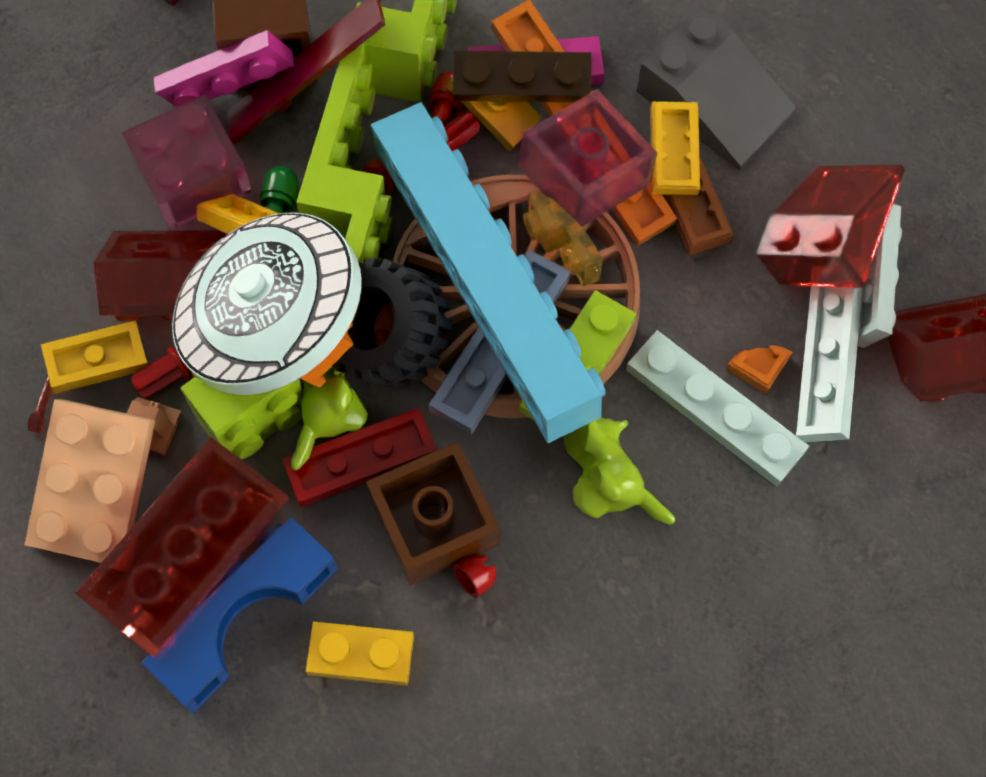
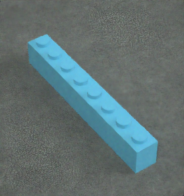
(488, 274)

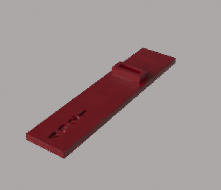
(309, 65)

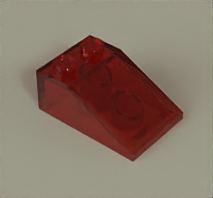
(830, 226)

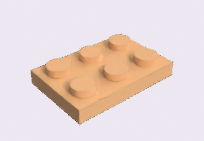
(88, 480)

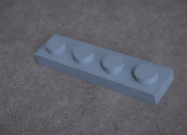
(478, 372)

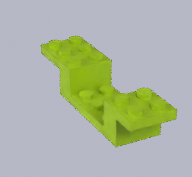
(391, 64)

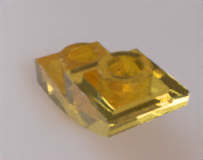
(560, 231)

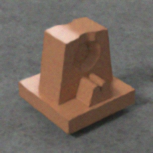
(165, 424)

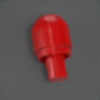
(442, 99)

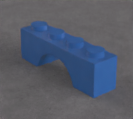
(284, 566)

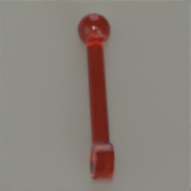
(36, 419)

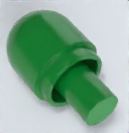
(279, 189)

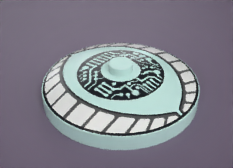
(267, 303)

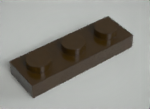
(521, 76)

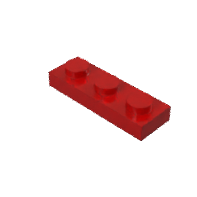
(360, 457)

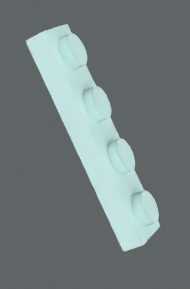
(829, 364)
(717, 408)

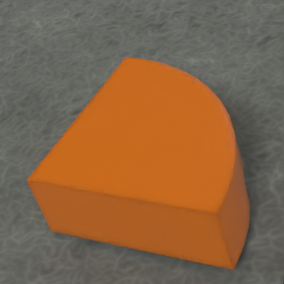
(759, 365)

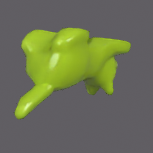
(327, 413)
(609, 477)

